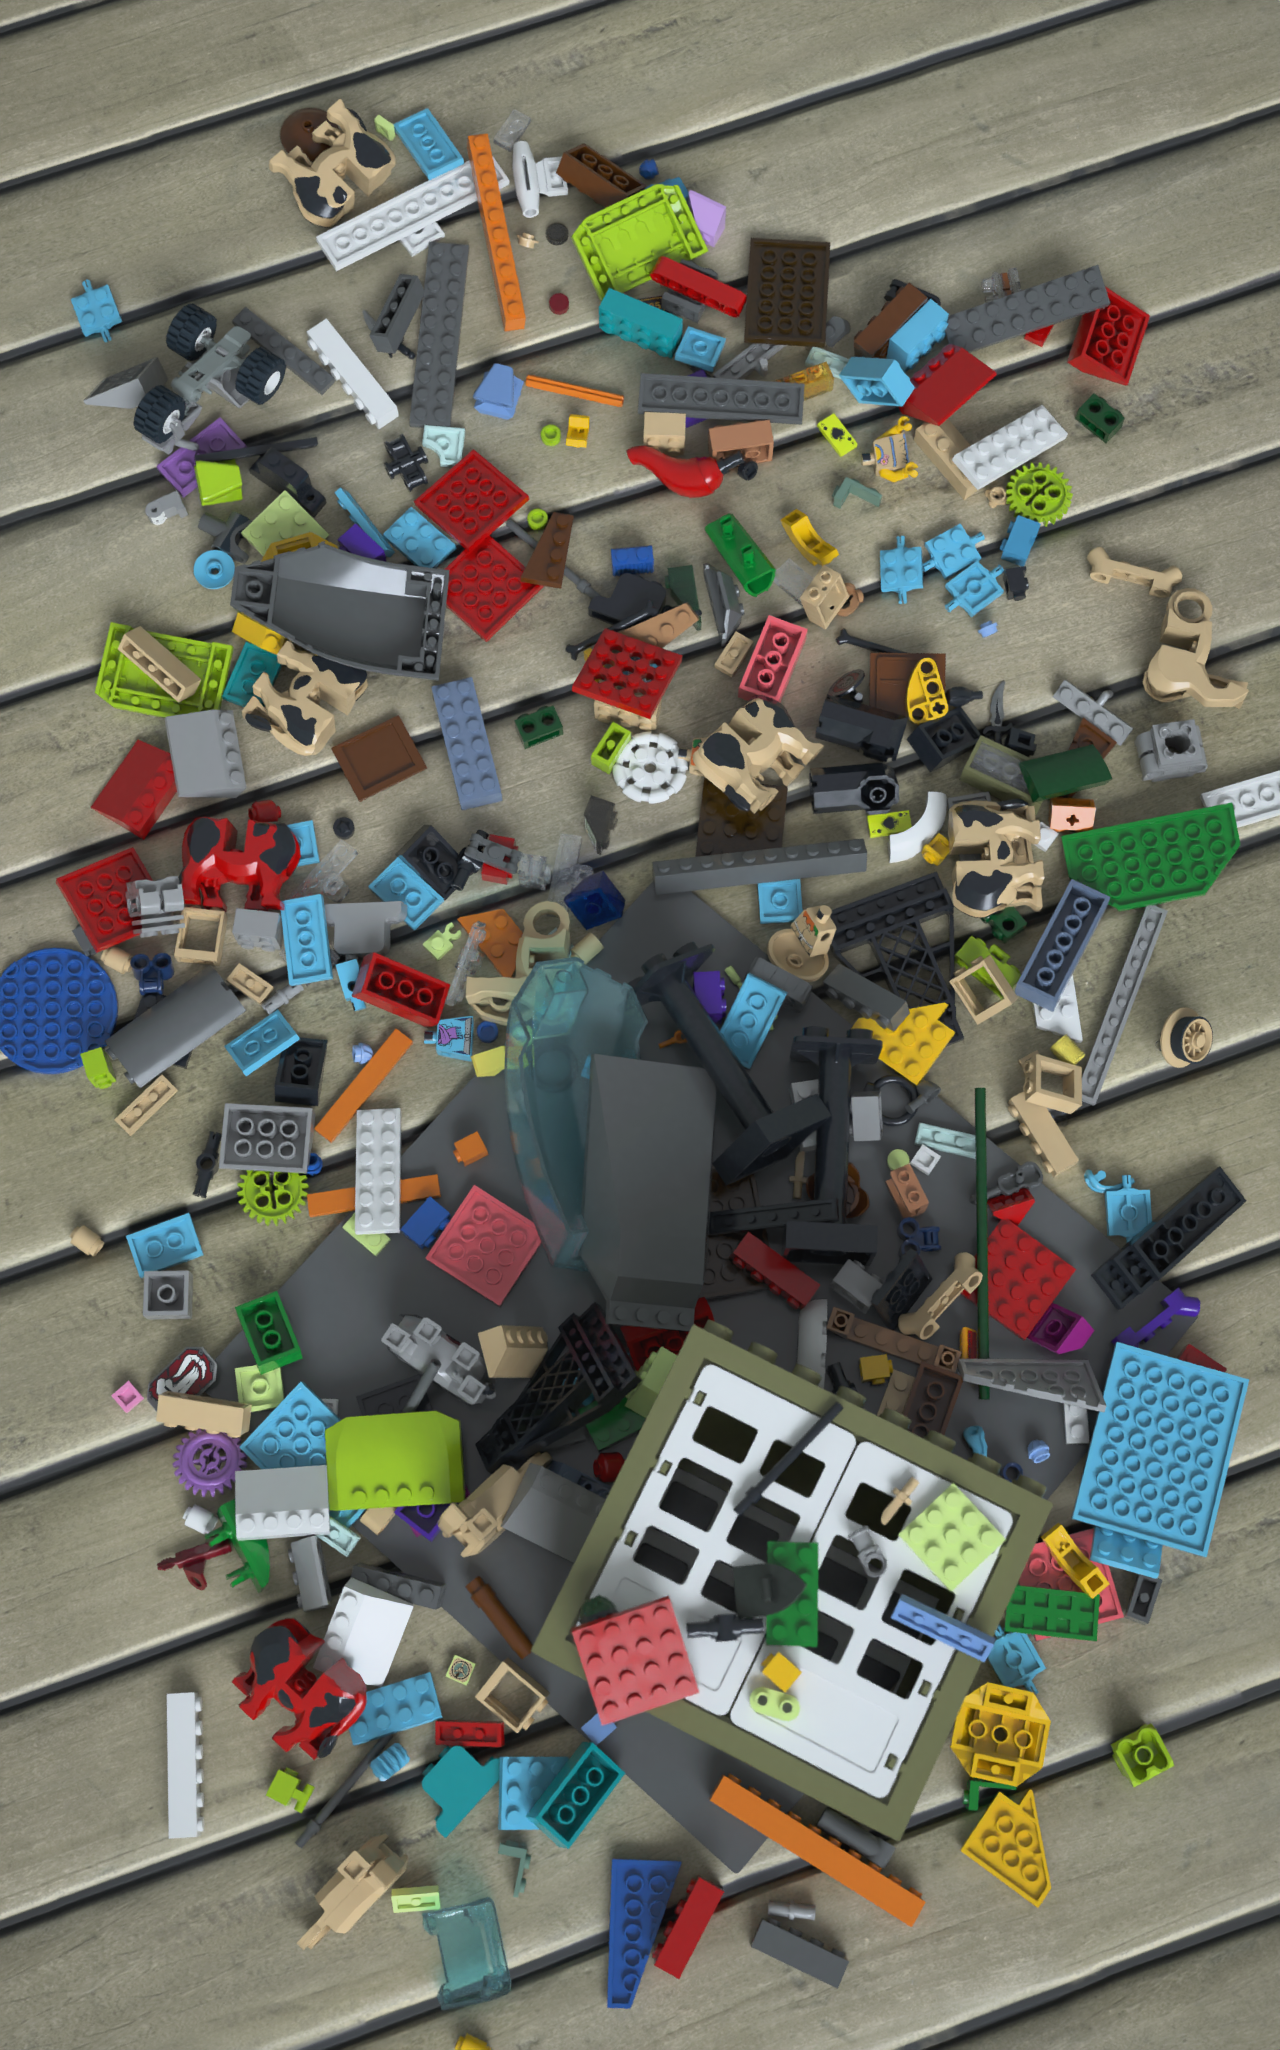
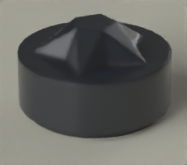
(748, 469)
(344, 828)

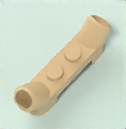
(1159, 582)
(923, 1321)

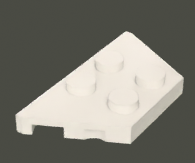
(1064, 1018)

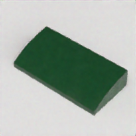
(1064, 773)

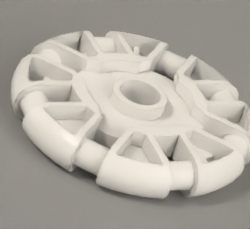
(650, 755)

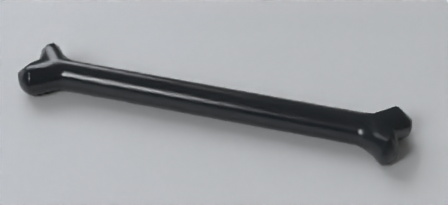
(649, 610)
(845, 638)

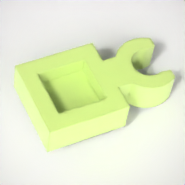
(440, 943)

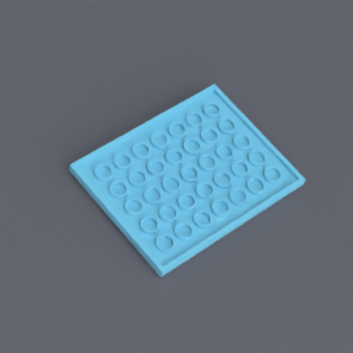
(1160, 1449)

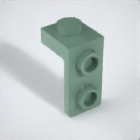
(856, 488)
(512, 1848)

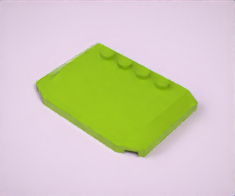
(629, 237)
(132, 690)
(394, 1461)

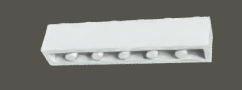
(352, 374)
(183, 1765)

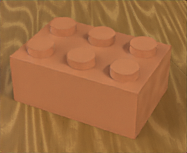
(752, 439)

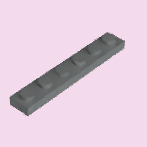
(295, 359)

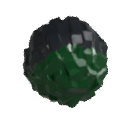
(596, 1608)

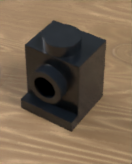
(1015, 583)
(1020, 742)

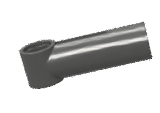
(855, 1837)

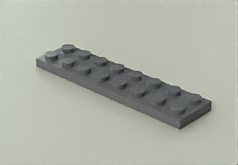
(1028, 310)
(722, 398)

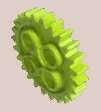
(1051, 506)
(253, 1193)

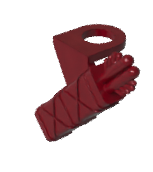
(194, 1560)

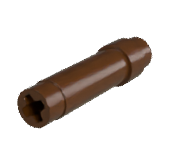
(486, 1599)

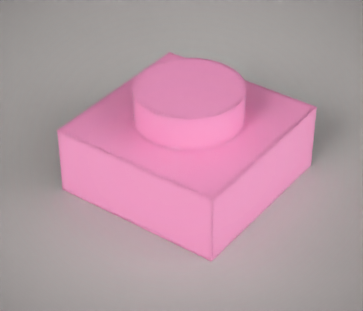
(127, 1396)

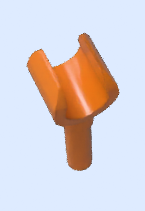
(676, 1039)

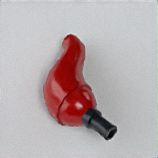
(685, 477)

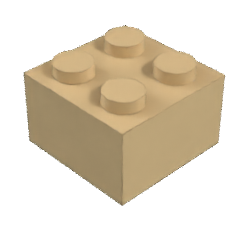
(665, 432)

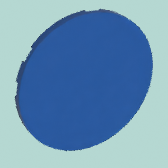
(55, 1009)

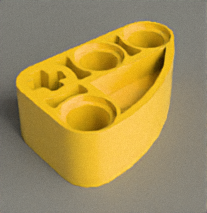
(920, 698)

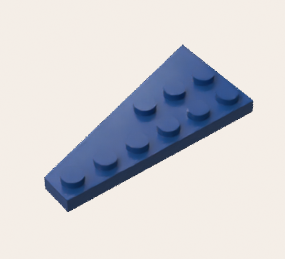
(636, 1911)

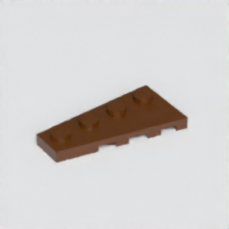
(550, 555)
(1087, 735)

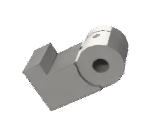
(165, 507)

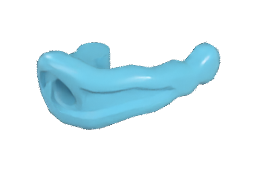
(1093, 1182)
(975, 1438)

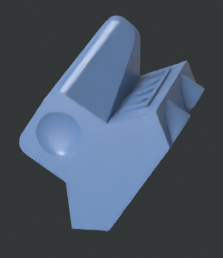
(498, 392)

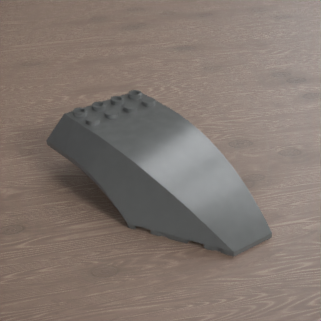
(349, 608)

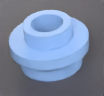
(988, 628)

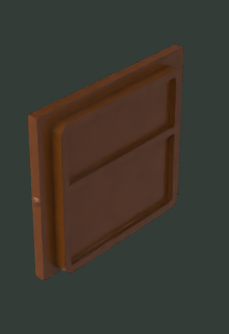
(890, 678)
(379, 758)

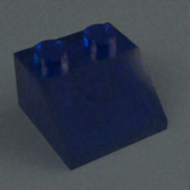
(595, 901)

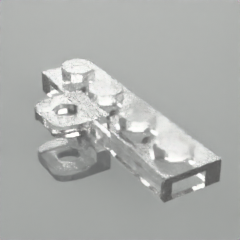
(567, 871)
(326, 876)
(468, 963)

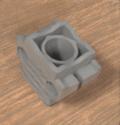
(1159, 763)
(155, 904)

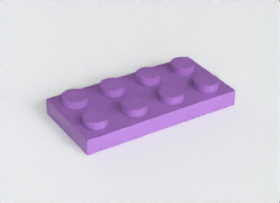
(179, 466)

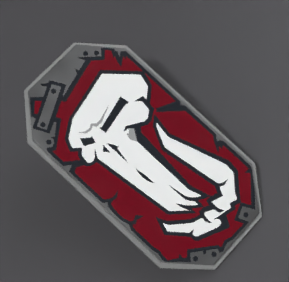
(187, 1373)

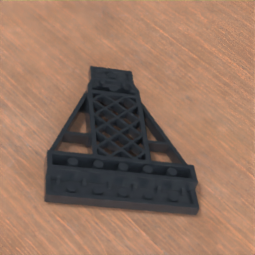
(895, 911)
(603, 1371)

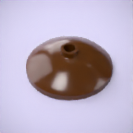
(295, 132)

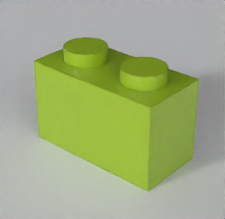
(610, 747)
(98, 1068)

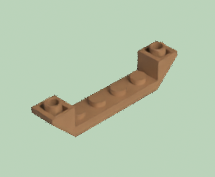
(891, 1342)

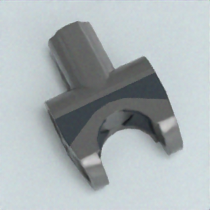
(227, 533)

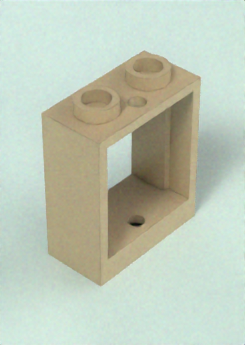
(818, 602)
(197, 956)
(968, 997)
(1072, 1084)
(499, 1709)

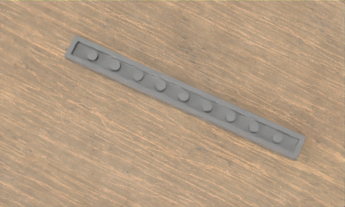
(1121, 1003)

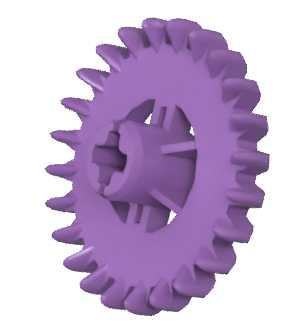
(209, 1475)

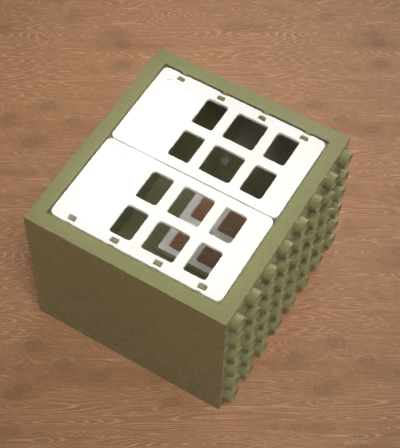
(719, 1432)

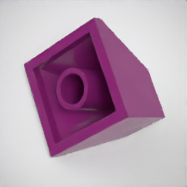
(1061, 1330)

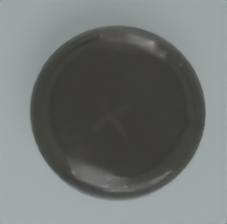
(557, 234)

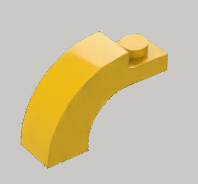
(807, 540)
(1074, 1562)

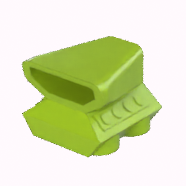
(218, 481)
(1141, 1755)

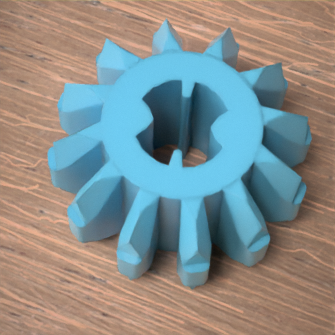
(389, 1762)

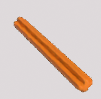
(574, 390)

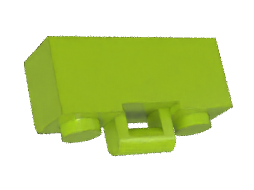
(976, 947)

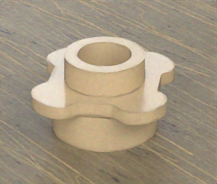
(527, 240)
(996, 491)

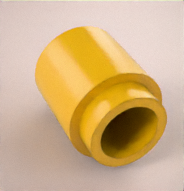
(470, 2042)

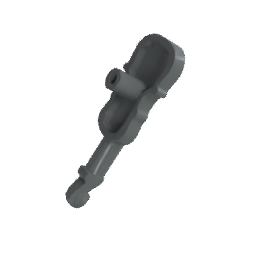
(1026, 1176)

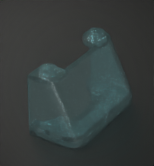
(469, 1952)

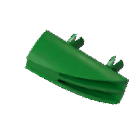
(741, 554)
(252, 1553)

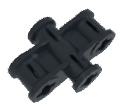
(406, 462)

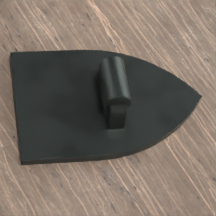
(765, 1589)

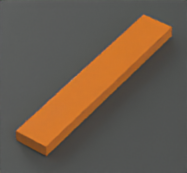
(363, 1085)
(344, 1199)

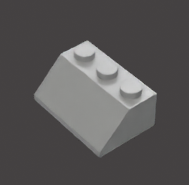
(310, 1574)

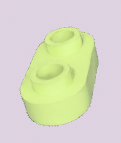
(774, 1704)

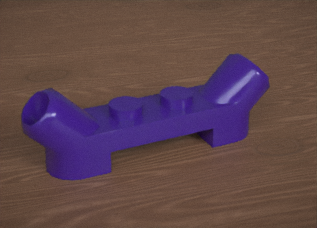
(1174, 1304)

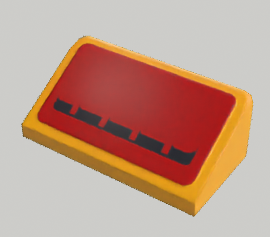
(968, 1343)

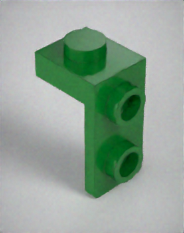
(971, 1795)

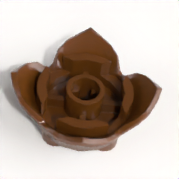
(857, 1198)

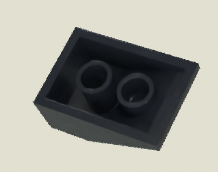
(944, 739)
(431, 859)
(301, 1072)

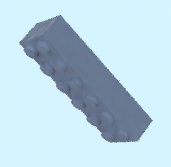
(466, 743)
(1062, 945)

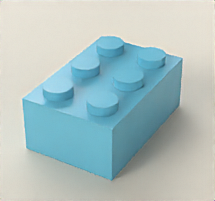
(918, 336)
(877, 381)

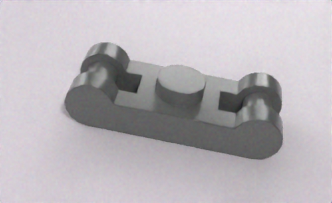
(493, 854)

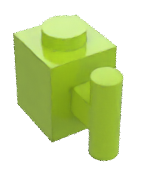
(285, 1788)

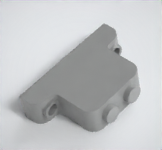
(363, 926)

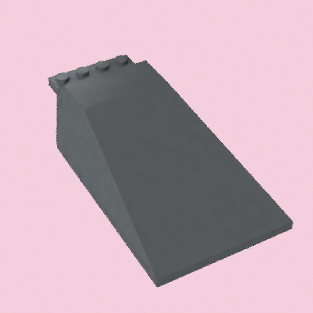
(648, 1188)

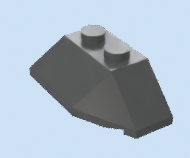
(724, 602)

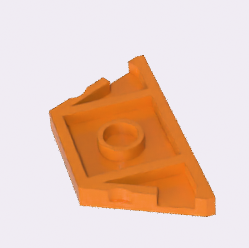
(500, 940)

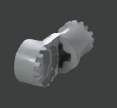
(867, 1550)

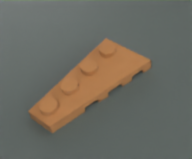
(664, 627)

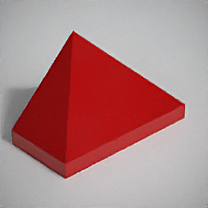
(1013, 1206)

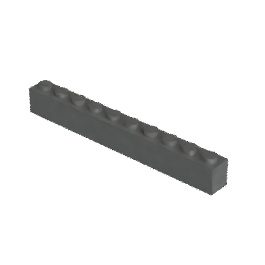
(759, 866)

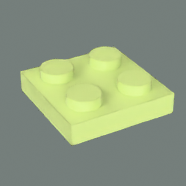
(262, 1390)

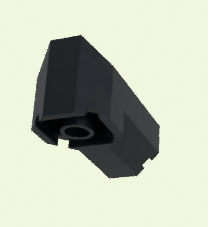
(861, 727)
(853, 788)

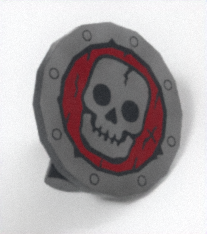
(847, 685)

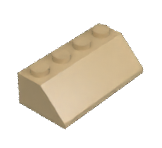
(940, 446)
(513, 1350)

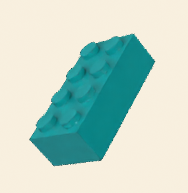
(640, 323)
(575, 1794)

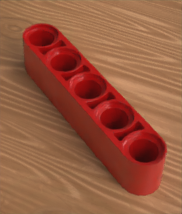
(698, 286)

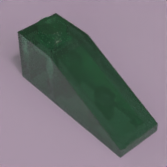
(683, 588)

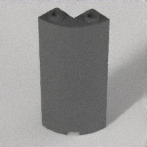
(174, 1026)

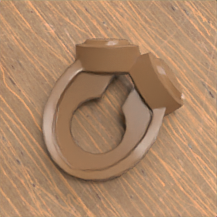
(854, 602)

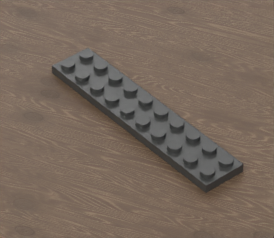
(439, 335)

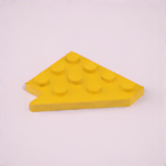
(914, 1043)
(1011, 1846)

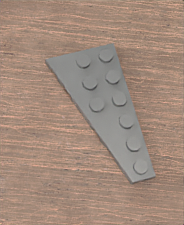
(1053, 1380)

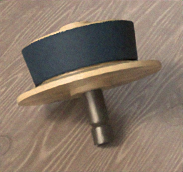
(1185, 1038)

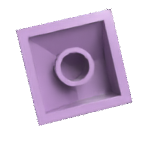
(708, 217)

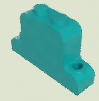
(458, 1785)

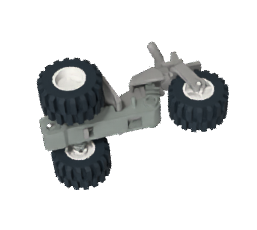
(215, 366)

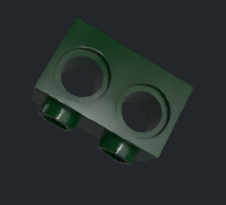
(1096, 420)
(541, 731)
(1007, 915)

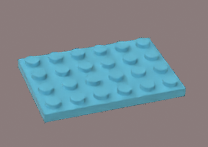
(296, 1438)

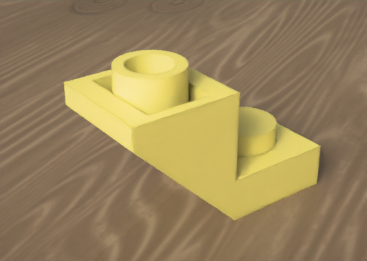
(489, 1062)

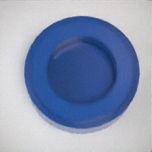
(487, 1032)

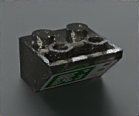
(599, 821)

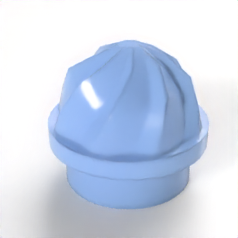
(361, 1053)
(1038, 1451)

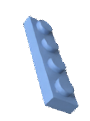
(943, 1628)

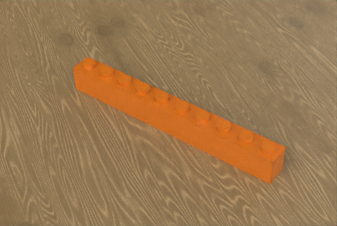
(496, 232)
(816, 1850)

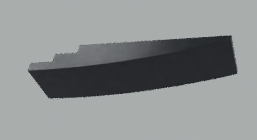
(1168, 1238)

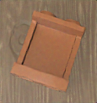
(907, 1192)

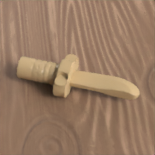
(798, 1179)
(901, 1496)

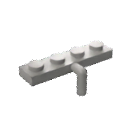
(751, 359)
(1093, 711)

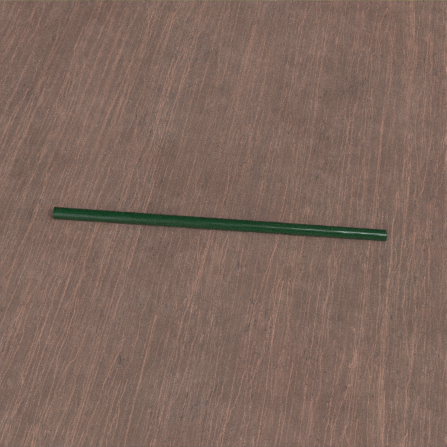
(982, 1232)

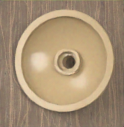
(788, 954)

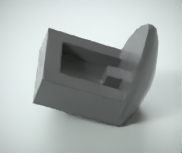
(836, 329)

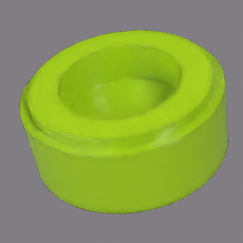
(550, 435)
(537, 519)

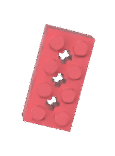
(767, 651)

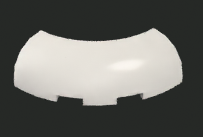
(910, 842)
(813, 1337)

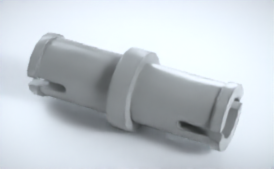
(281, 997)
(791, 1910)

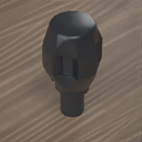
(961, 696)

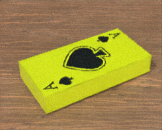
(837, 435)
(889, 823)

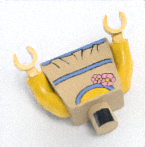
(890, 454)

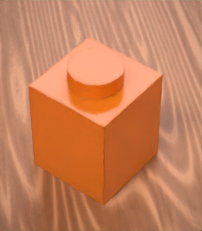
(470, 1149)

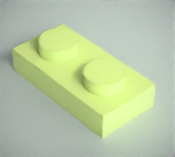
(373, 1242)
(416, 1898)

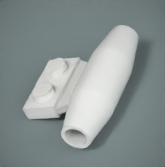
(535, 178)

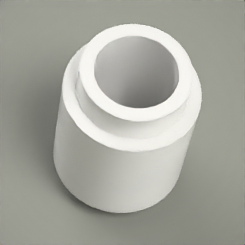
(200, 1519)

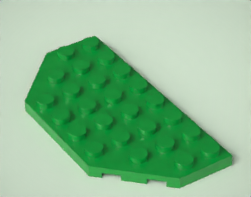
(1154, 857)

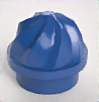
(648, 169)
(315, 1164)

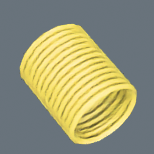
(1067, 1050)

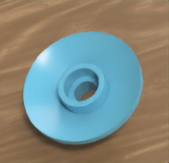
(212, 561)

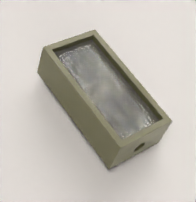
(997, 771)

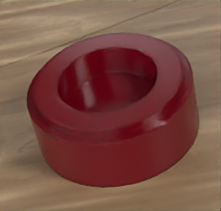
(559, 303)

